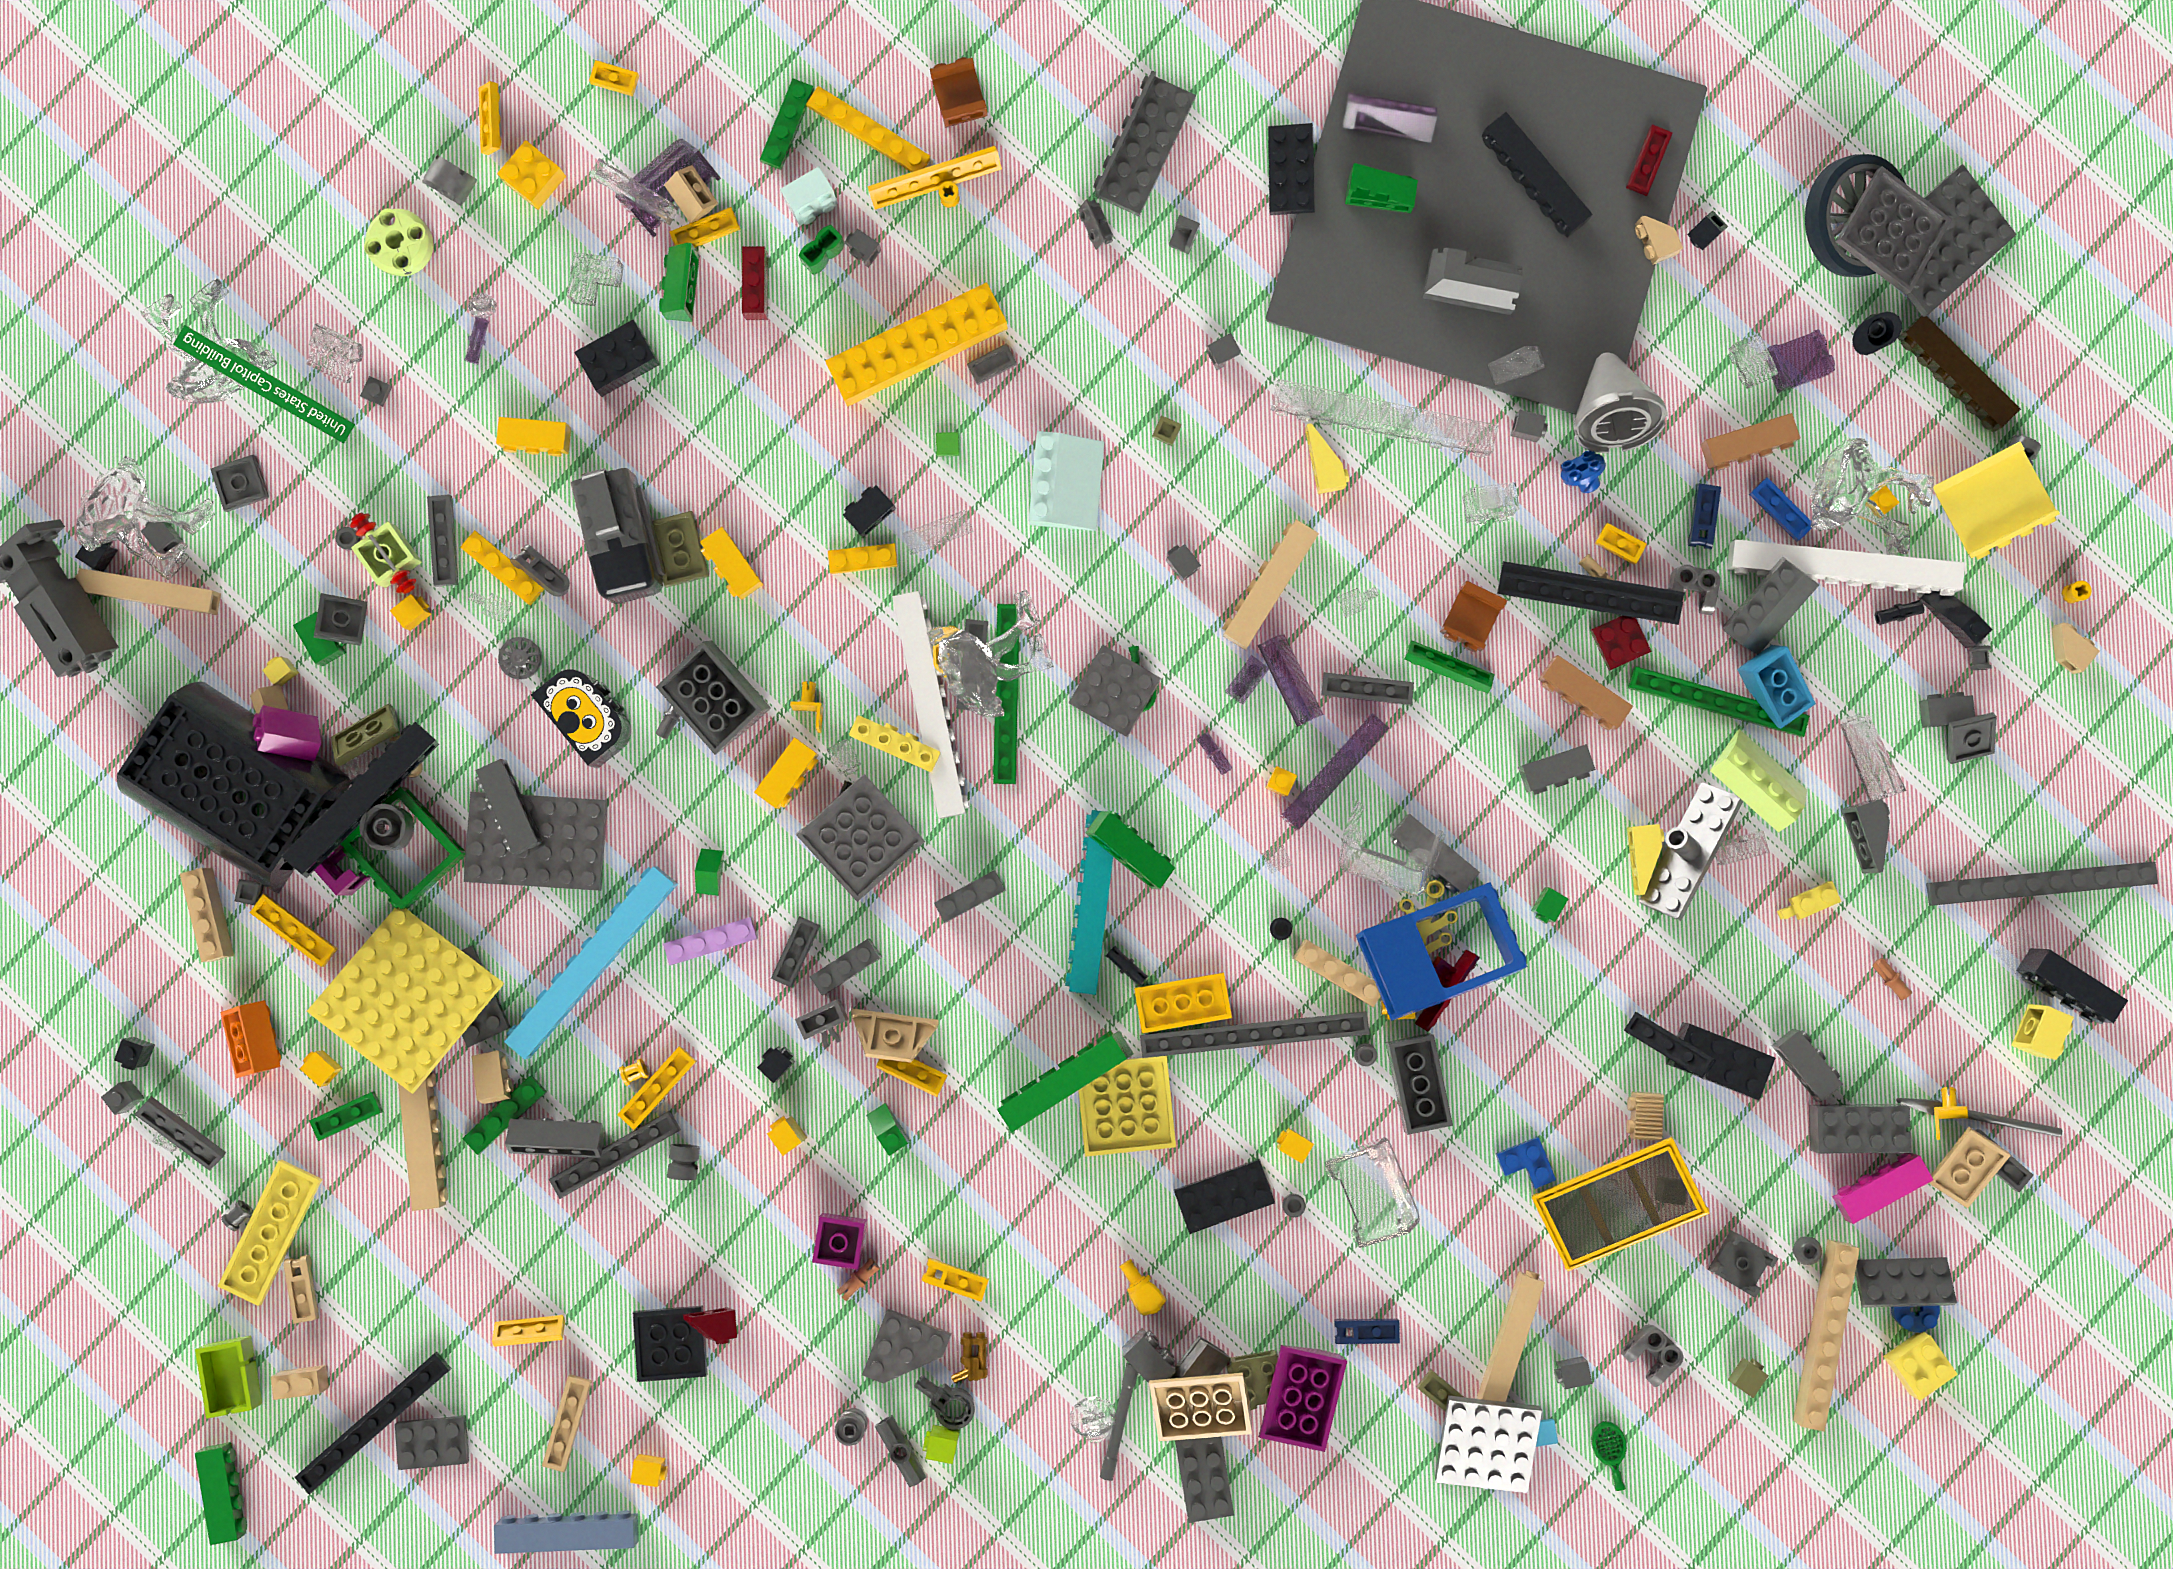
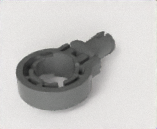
(948, 1394)

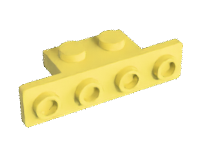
(890, 741)

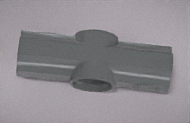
(907, 1464)

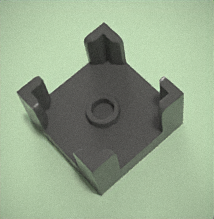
(1741, 1263)

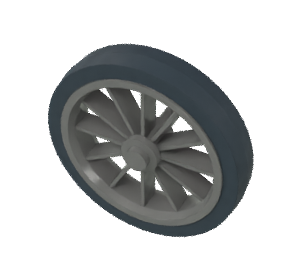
(1819, 215)

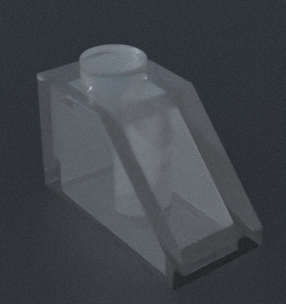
(1516, 364)

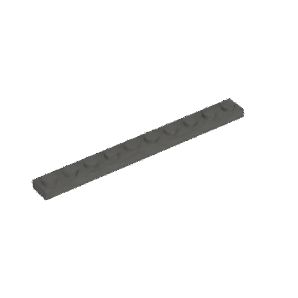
(2042, 883)
(1254, 1034)

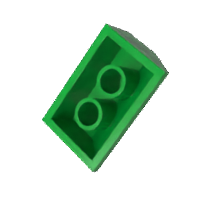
(679, 283)

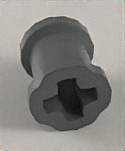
(1980, 657)
(237, 1215)

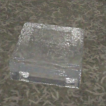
(1276, 858)

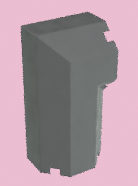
(1472, 282)

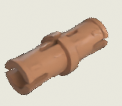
(858, 1279)

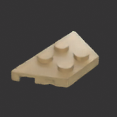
(892, 1035)

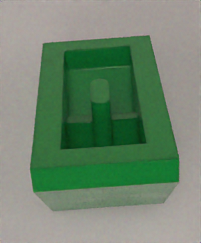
(709, 872)

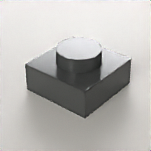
(376, 391)

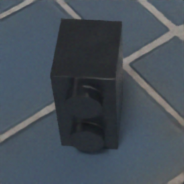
(868, 511)

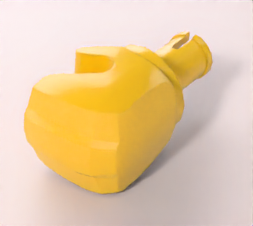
(1142, 1292)

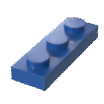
(1781, 509)

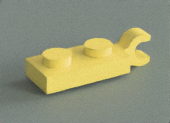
(1811, 901)

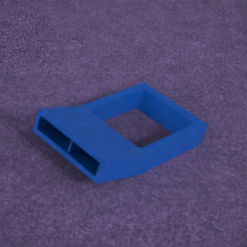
(1404, 966)

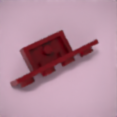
(1448, 977)

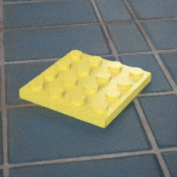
(1128, 1109)

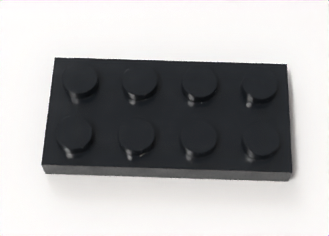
(1291, 169)
(1224, 1196)

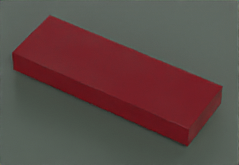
(1649, 160)

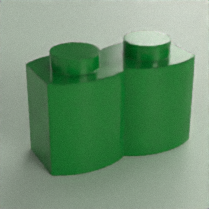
(818, 252)

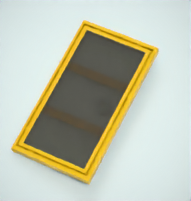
(1620, 1204)

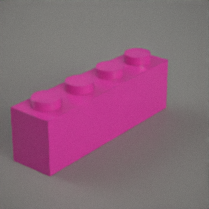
(1882, 1187)

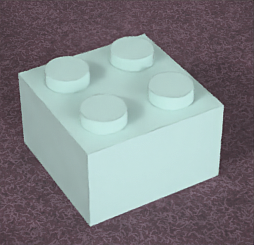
(809, 196)

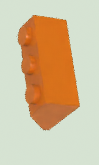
(250, 1039)

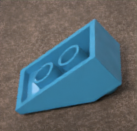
(1777, 684)

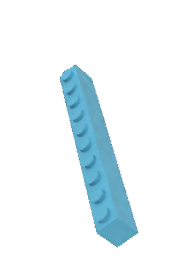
(590, 963)

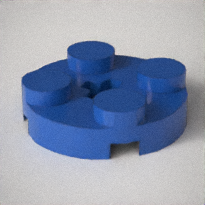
(1919, 1322)

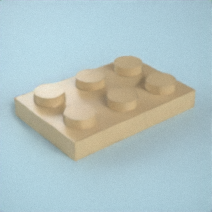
(1968, 1167)

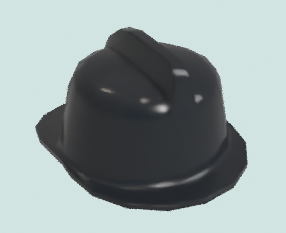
(1876, 332)

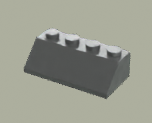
(1770, 606)

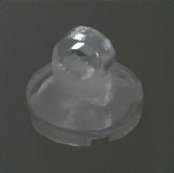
(1093, 1418)

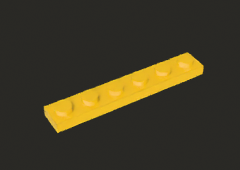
(867, 130)
(932, 177)

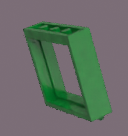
(433, 826)

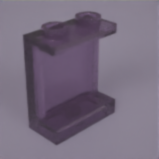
(1801, 361)

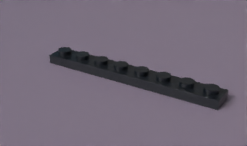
(372, 1423)

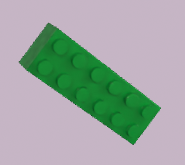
(1061, 1083)

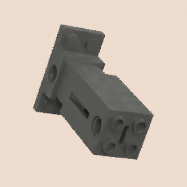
(51, 604)

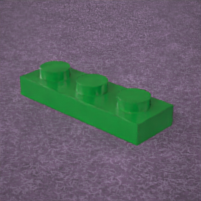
(346, 1116)

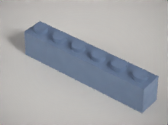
(566, 1532)

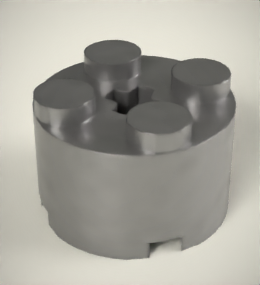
(449, 180)

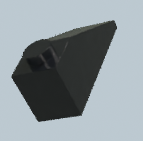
(1957, 618)

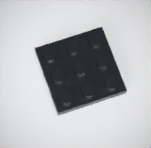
(668, 1345)

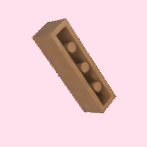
(1750, 441)
(1585, 693)

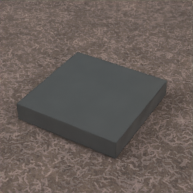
(239, 483)
(340, 619)
(1971, 738)

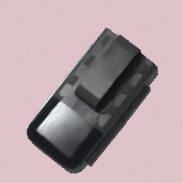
(618, 535)

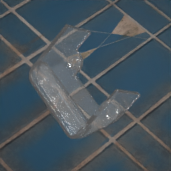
(1406, 877)

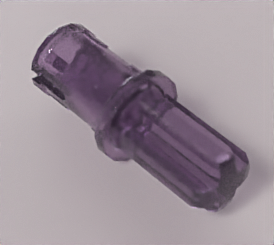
(1214, 753)

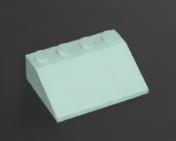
(1066, 481)

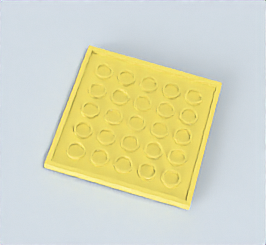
(405, 998)

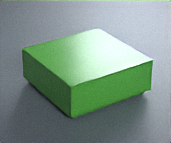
(947, 444)

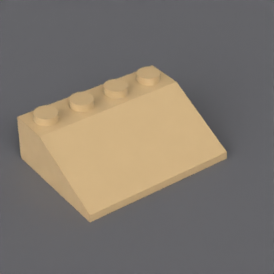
(1201, 1407)

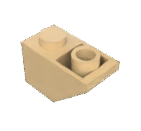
(1658, 238)
(2072, 649)

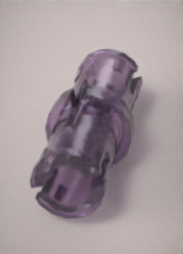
(480, 326)

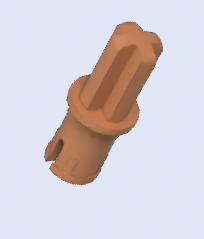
(1892, 979)

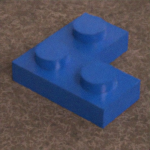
(1529, 1156)

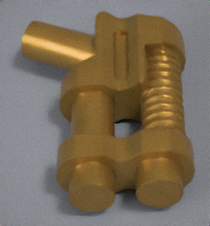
(974, 1366)

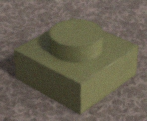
(1166, 430)

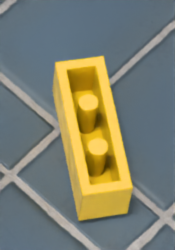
(533, 436)
(730, 564)
(787, 774)

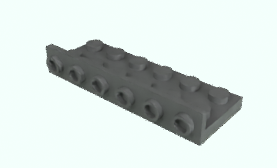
(1143, 144)

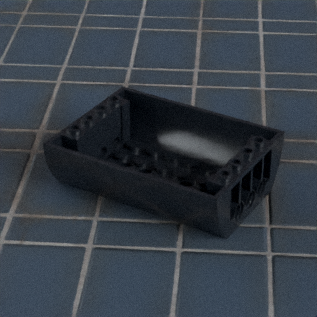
(221, 738)

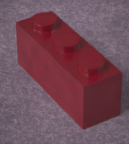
(755, 282)

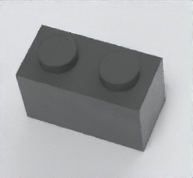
(1941, 711)

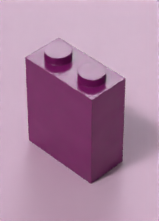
(287, 733)

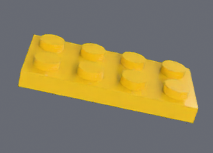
(1182, 1002)

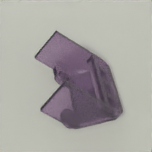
(659, 171)

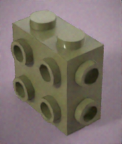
(1257, 1372)

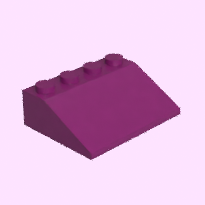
(1303, 1397)

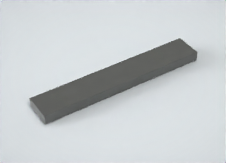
(615, 1154)

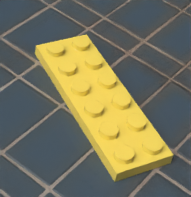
(270, 1232)

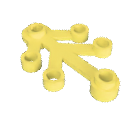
(1426, 927)

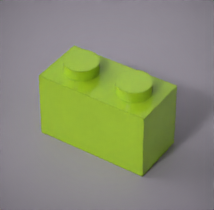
(941, 1444)

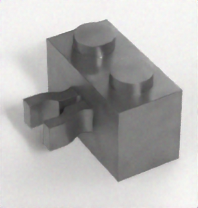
(821, 1020)

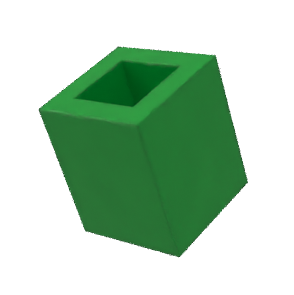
(1549, 905)

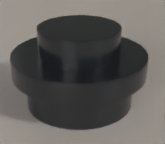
(1281, 928)

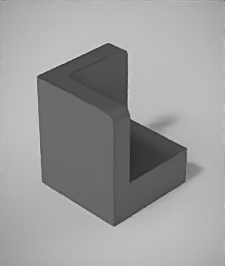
(1184, 234)
(1223, 351)

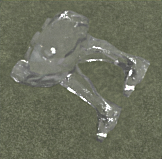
(197, 380)
(1845, 487)
(114, 510)
(975, 666)

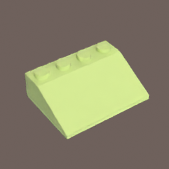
(1760, 782)

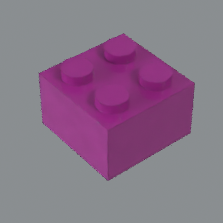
(839, 1241)

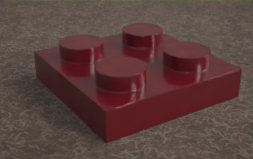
(1620, 641)

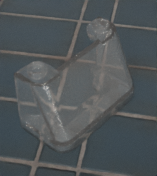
(1375, 1192)

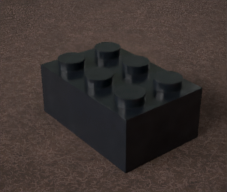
(617, 358)

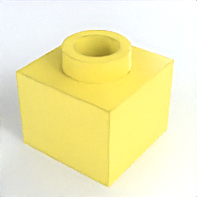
(280, 670)

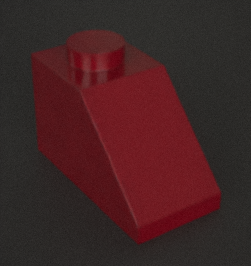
(714, 1324)

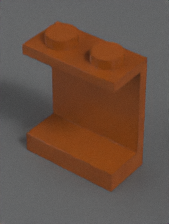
(958, 92)
(1472, 616)

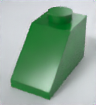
(887, 1129)

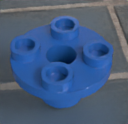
(1584, 471)

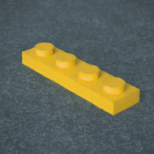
(501, 567)
(293, 930)
(657, 1087)

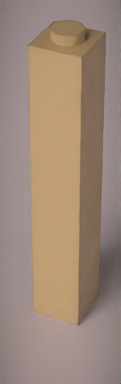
(149, 591)
(1511, 1337)

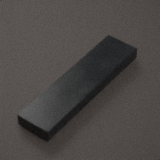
(1670, 1045)

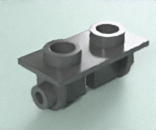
(1091, 214)

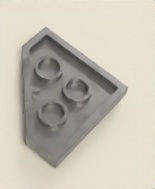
(903, 1347)

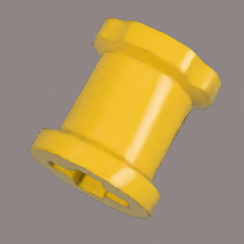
(946, 188)
(2082, 588)
(633, 1072)

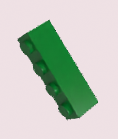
(1130, 849)
(221, 1493)

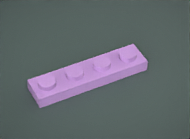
(710, 941)

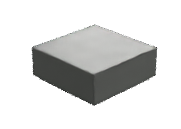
(248, 892)

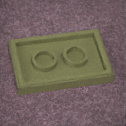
(680, 549)
(364, 734)

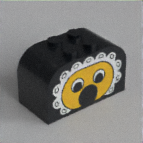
(585, 715)

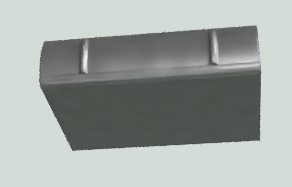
(1201, 1360)

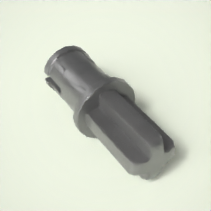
(666, 726)

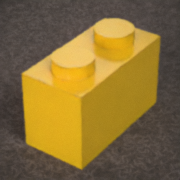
(786, 1134)

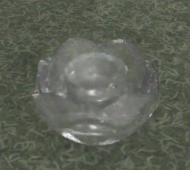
(482, 305)

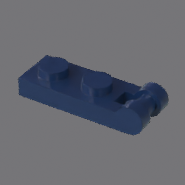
(1704, 515)
(1368, 1331)

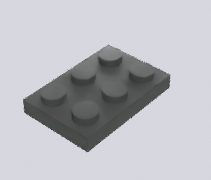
(431, 1442)

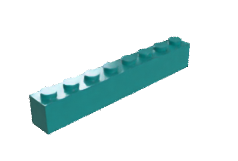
(1090, 915)

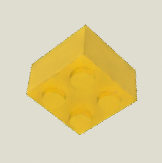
(531, 174)

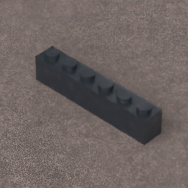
(1536, 175)

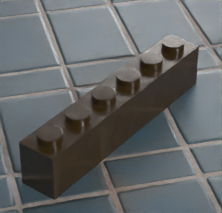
(1958, 373)

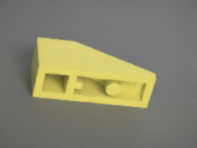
(1326, 465)
(1644, 850)

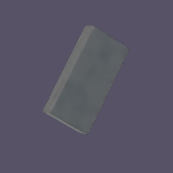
(991, 364)

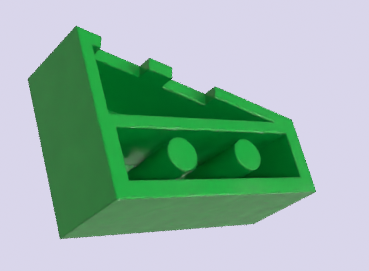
(1380, 189)

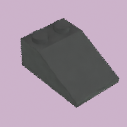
(1868, 832)

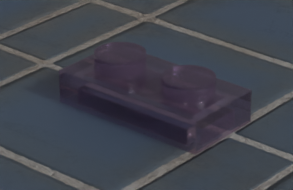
(1247, 680)

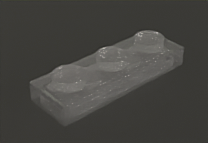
(938, 532)

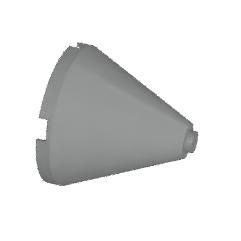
(1617, 408)

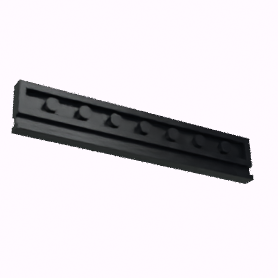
(1590, 593)

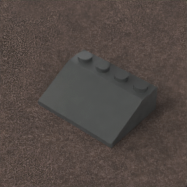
(713, 696)

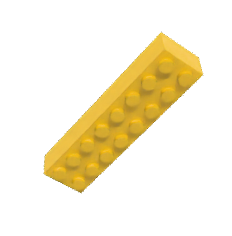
(917, 344)

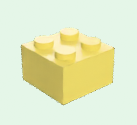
(2043, 1031)
(1920, 1365)

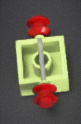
(385, 553)

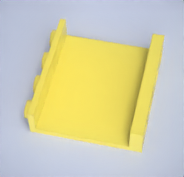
(1995, 501)

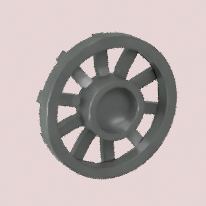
(519, 658)

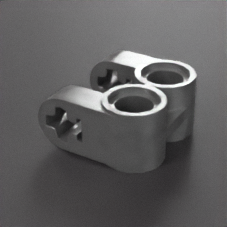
(1708, 594)
(1663, 1367)

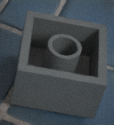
(1148, 1357)

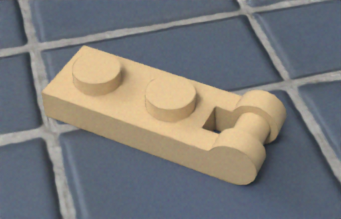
(301, 1289)

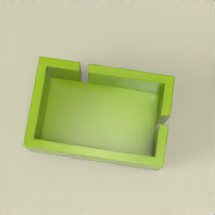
(228, 1377)

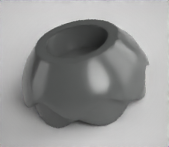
(1800, 1248)

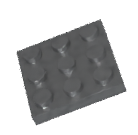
(1115, 690)

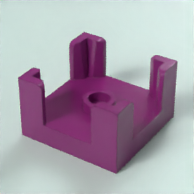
(338, 881)

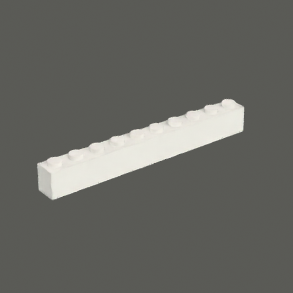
(1850, 566)
(929, 704)

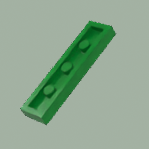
(786, 124)
(1449, 666)
(498, 1119)

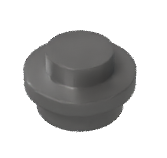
(1365, 1054)

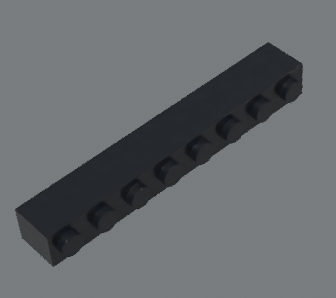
(367, 790)

